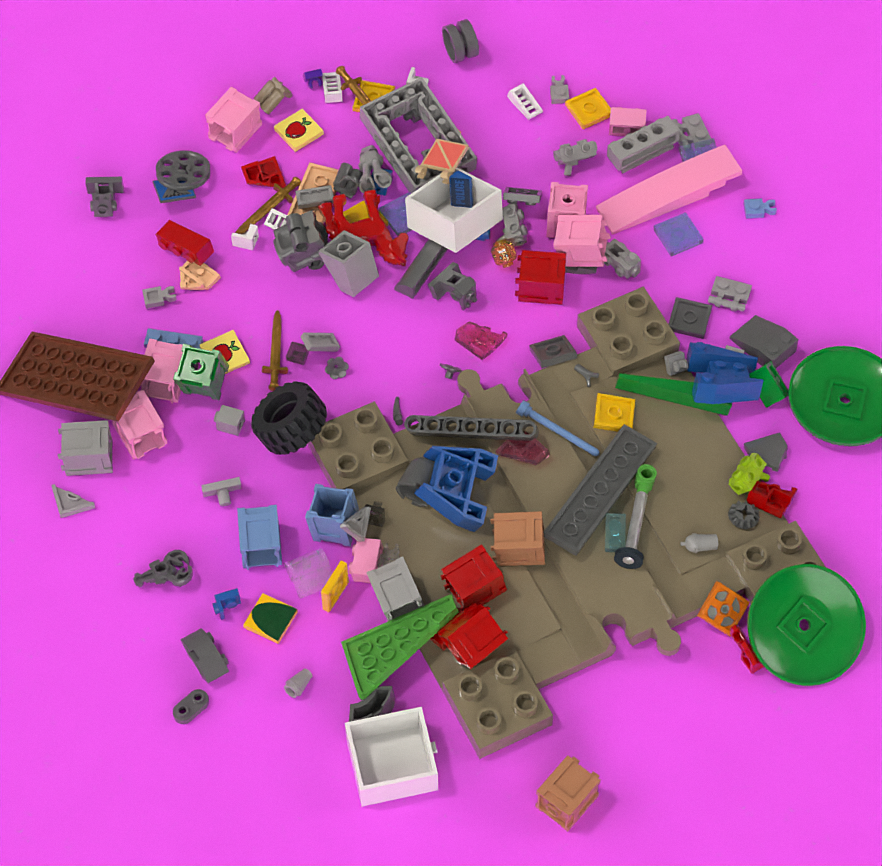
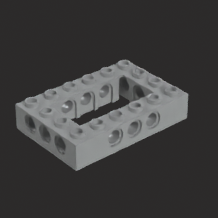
(418, 96)

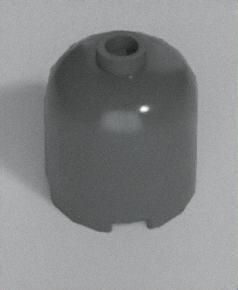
(417, 473)

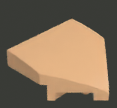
(197, 277)

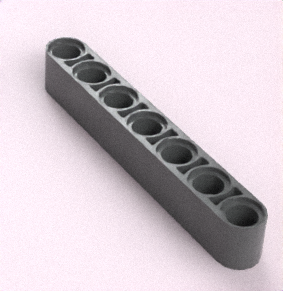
(464, 422)

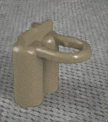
(272, 94)

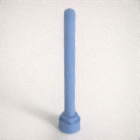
(526, 410)

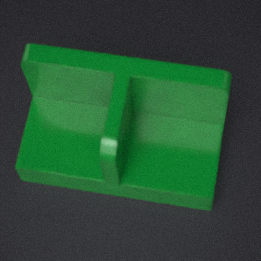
(773, 385)

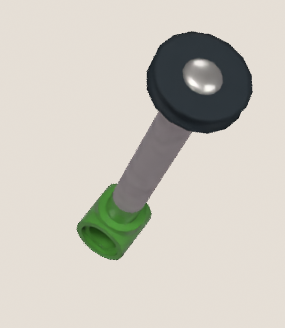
(629, 556)

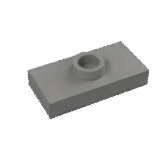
(314, 196)
(320, 342)

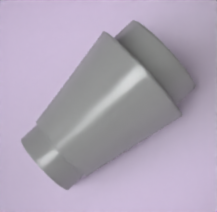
(296, 685)

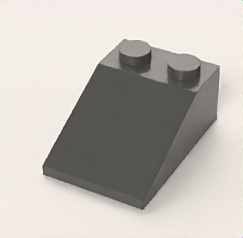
(765, 341)

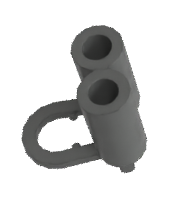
(347, 180)

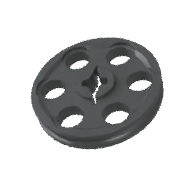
(183, 170)

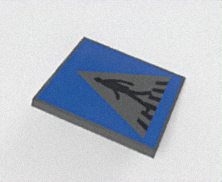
(168, 195)

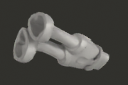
(371, 160)

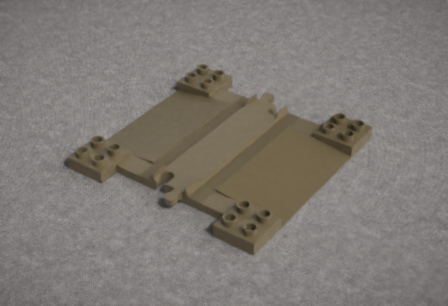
(561, 608)

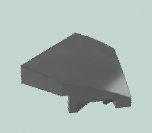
(770, 448)

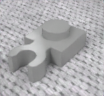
(559, 91)
(155, 297)

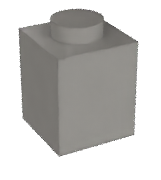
(229, 420)

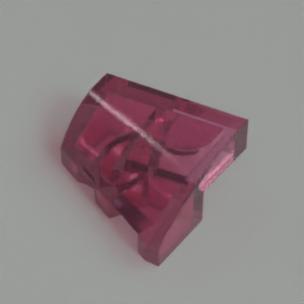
(479, 339)
(525, 451)

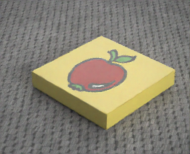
(298, 130)
(230, 348)

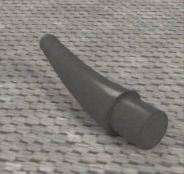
(397, 417)

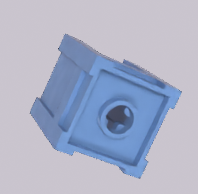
(328, 511)
(259, 536)

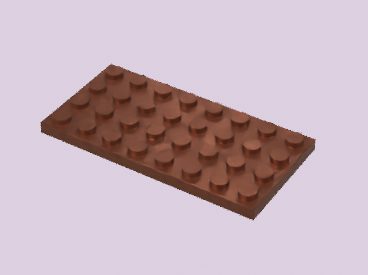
(75, 375)

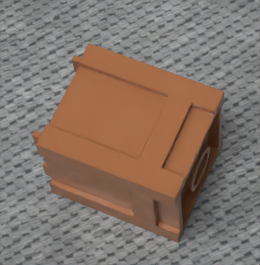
(518, 538)
(568, 792)

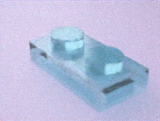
(694, 149)
(614, 531)

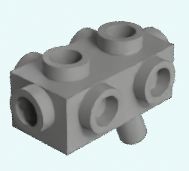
(570, 155)
(514, 228)
(623, 260)

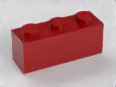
(184, 243)

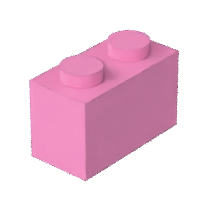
(626, 120)
(365, 559)

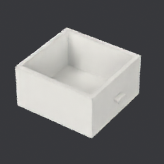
(453, 227)
(392, 756)

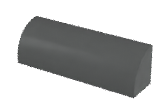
(420, 269)

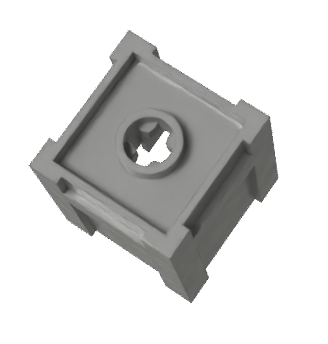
(86, 448)
(395, 589)

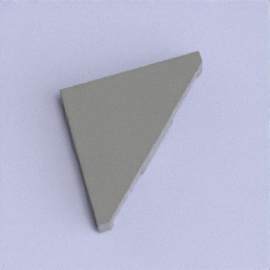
(70, 503)
(357, 524)

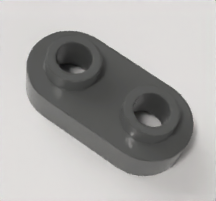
(191, 706)

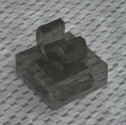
(297, 353)
(377, 514)

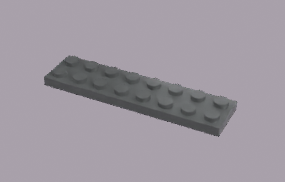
(599, 490)

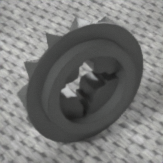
(736, 516)

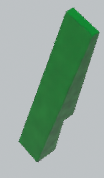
(668, 390)

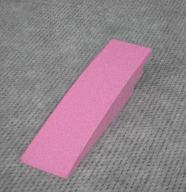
(670, 189)

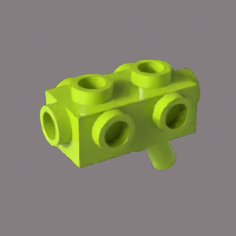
(748, 473)

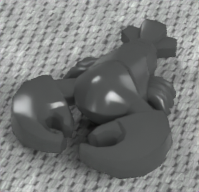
(165, 571)

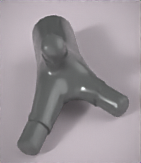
(586, 373)

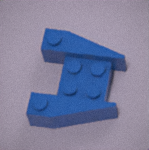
(722, 375)
(453, 483)

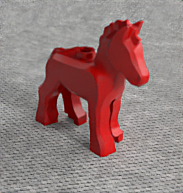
(369, 229)

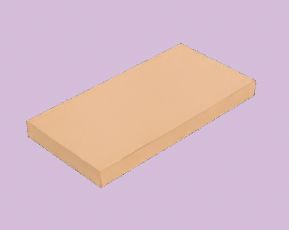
(314, 177)

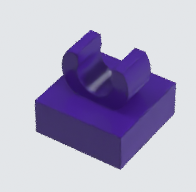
(311, 76)

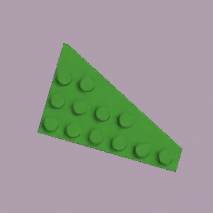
(385, 648)

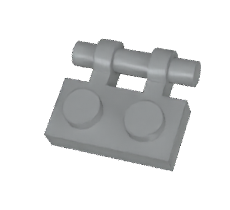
(695, 129)
(730, 290)

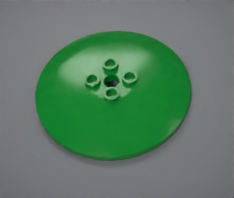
(826, 378)
(833, 617)

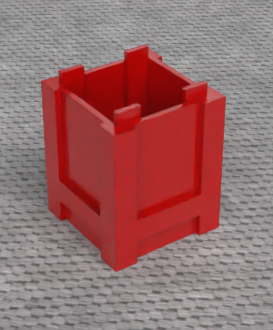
(541, 277)
(473, 578)
(472, 635)

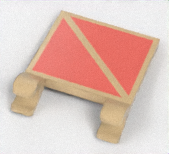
(443, 157)

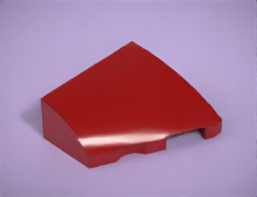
(771, 498)

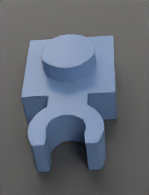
(756, 208)

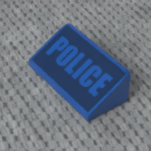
(461, 190)

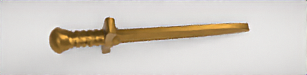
(353, 85)
(271, 203)
(275, 368)

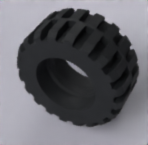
(289, 418)

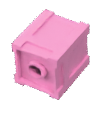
(233, 119)
(565, 201)
(582, 240)
(159, 380)
(140, 427)

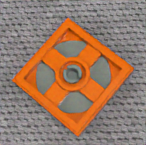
(723, 608)

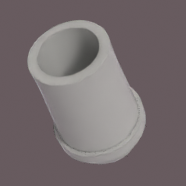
(700, 542)

